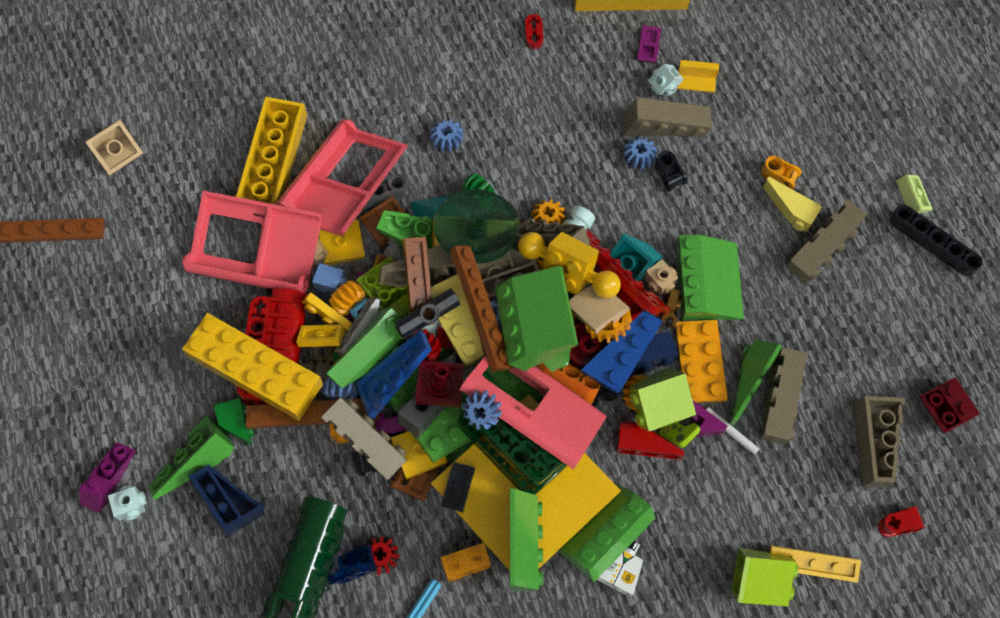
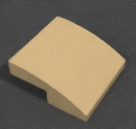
(597, 311)

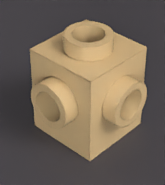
(661, 278)

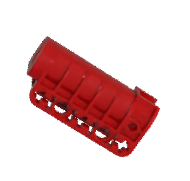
(630, 291)
(280, 327)

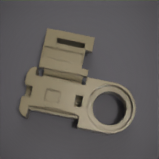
(321, 364)

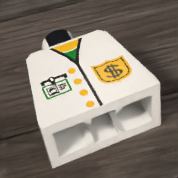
(624, 571)

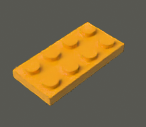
(702, 360)

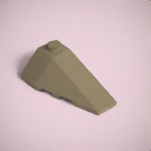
(440, 268)

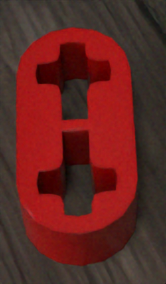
(529, 32)

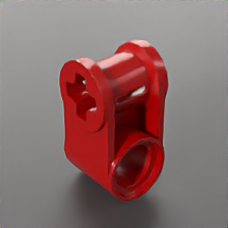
(903, 521)

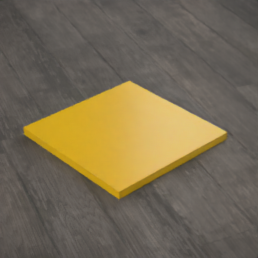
(566, 501)

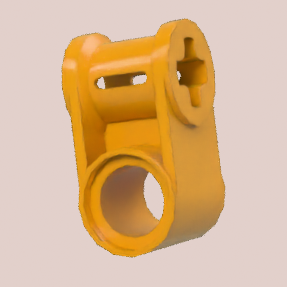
(782, 171)

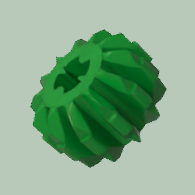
(475, 181)

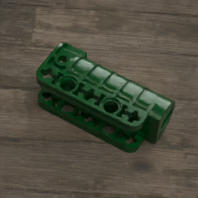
(516, 448)
(308, 559)

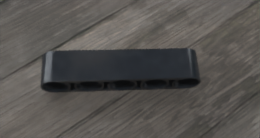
(944, 244)

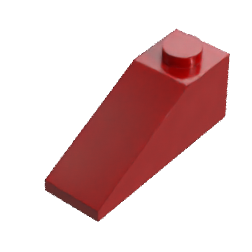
(640, 442)

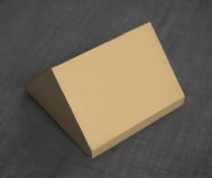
(113, 147)

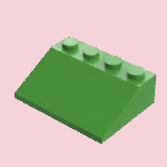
(708, 278)
(535, 317)
(608, 533)
(524, 542)

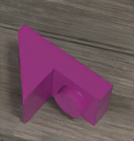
(710, 424)

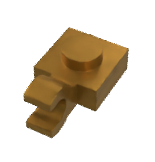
(674, 304)

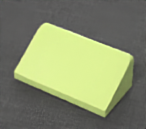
(914, 193)

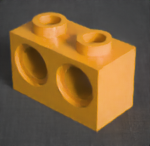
(465, 562)

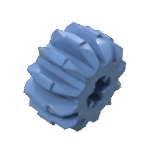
(453, 137)
(642, 160)
(334, 392)
(480, 418)

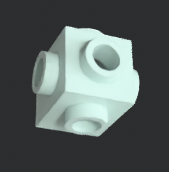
(665, 80)
(127, 503)

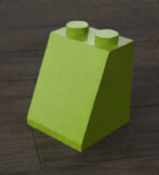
(662, 399)
(763, 578)

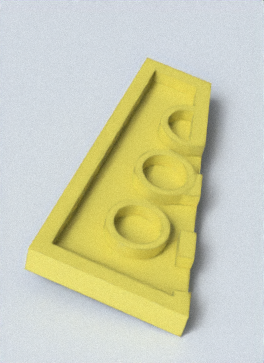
(459, 323)

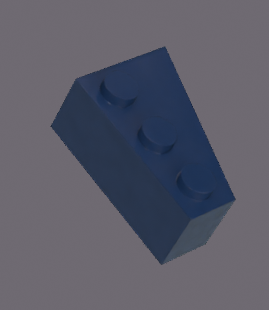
(659, 351)
(224, 501)

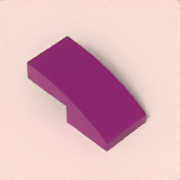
(649, 44)

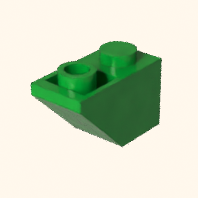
(232, 420)

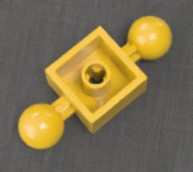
(576, 262)

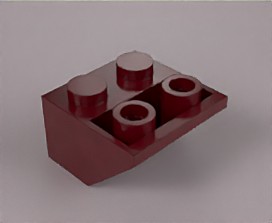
(949, 405)

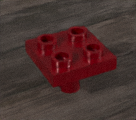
(439, 384)

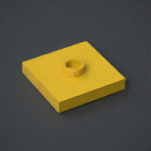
(345, 247)
(417, 460)

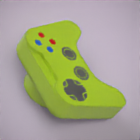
(679, 434)

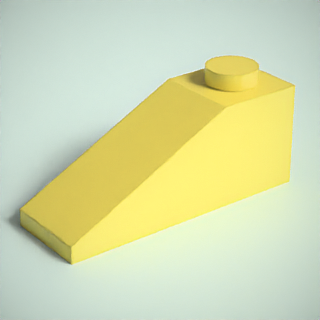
(795, 207)

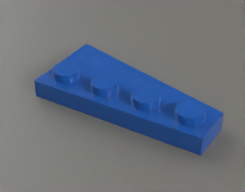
(618, 359)
(390, 374)

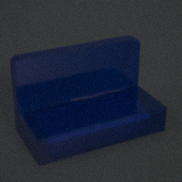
(353, 565)

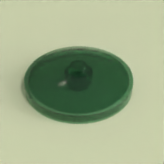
(477, 221)

